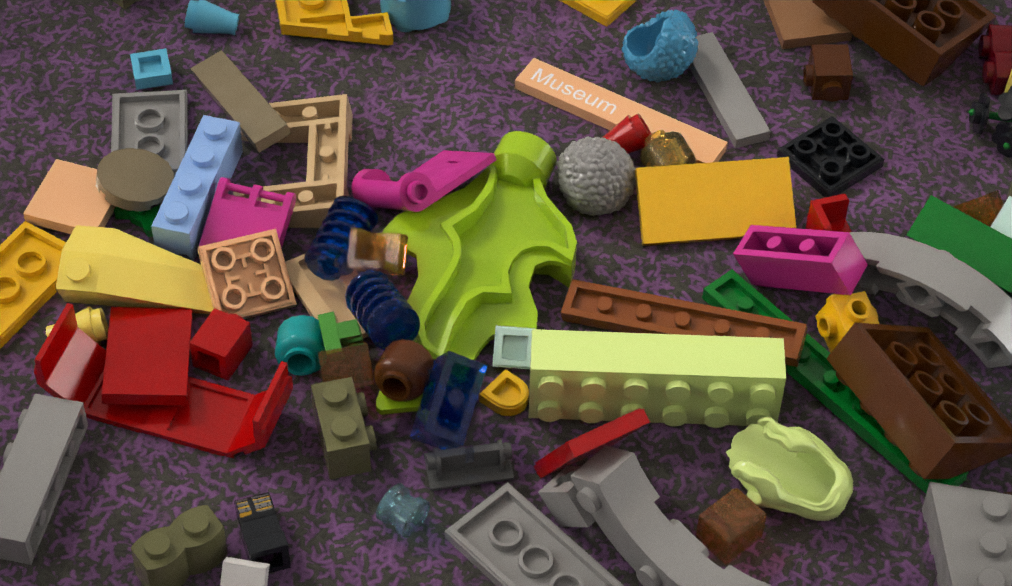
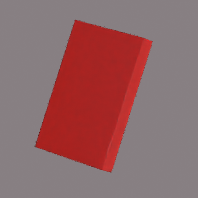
(147, 356)
(591, 442)

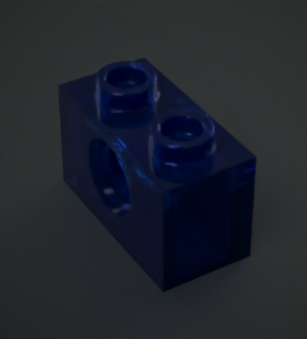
(448, 401)

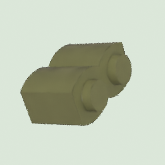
(185, 548)

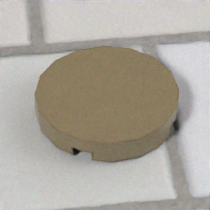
(134, 179)

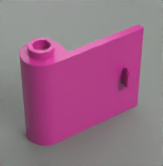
(421, 186)

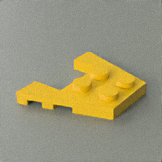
(332, 21)

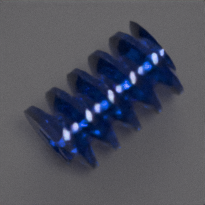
(330, 246)
(381, 308)

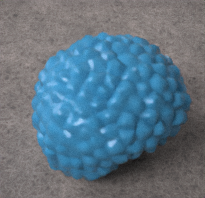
(661, 46)

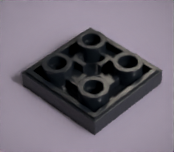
(831, 157)

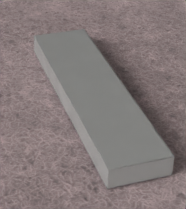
(727, 94)

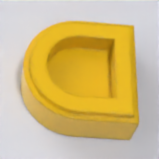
(506, 395)

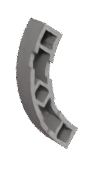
(940, 286)
(658, 549)

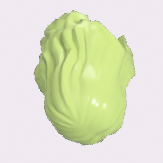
(790, 470)

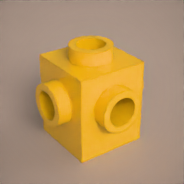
(841, 313)

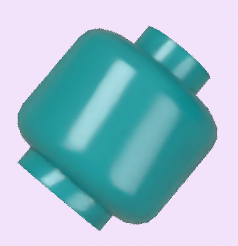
(299, 344)

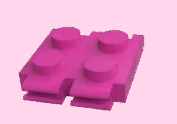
(239, 216)

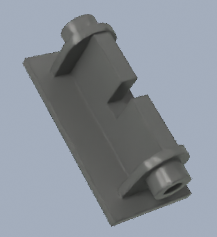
(469, 465)

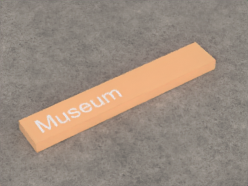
(607, 107)

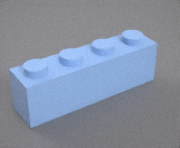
(186, 206)

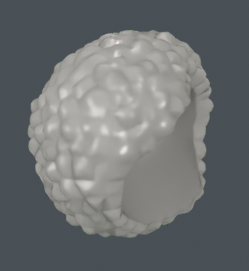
(595, 176)

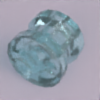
(402, 510)

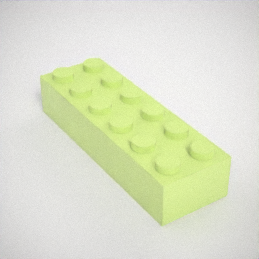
(669, 375)

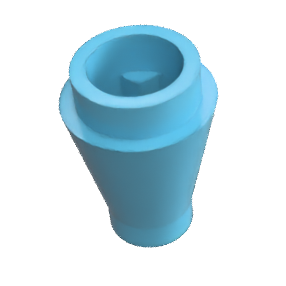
(210, 18)

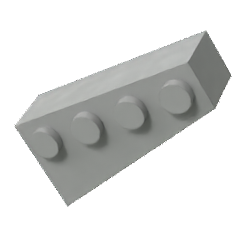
(969, 535)

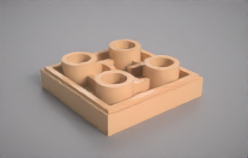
(68, 199)
(247, 275)

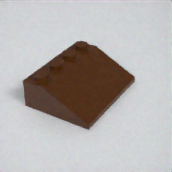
(913, 34)
(922, 398)

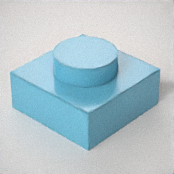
(151, 69)

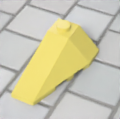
(126, 271)

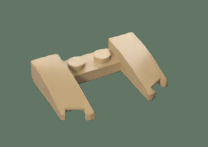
(327, 129)

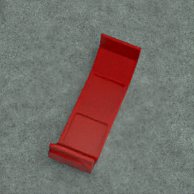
(213, 421)

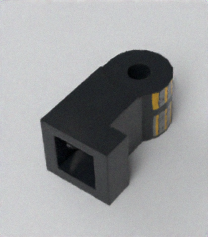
(262, 531)

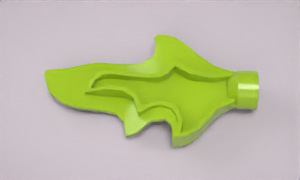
(482, 252)

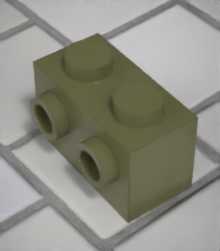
(341, 427)

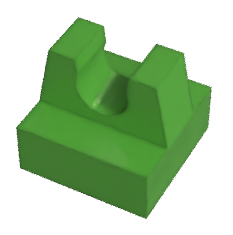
(338, 334)

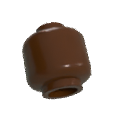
(403, 370)

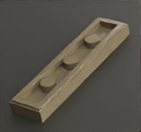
(240, 101)

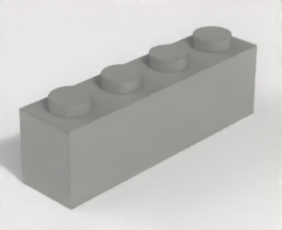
(36, 472)

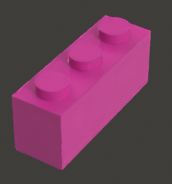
(801, 259)

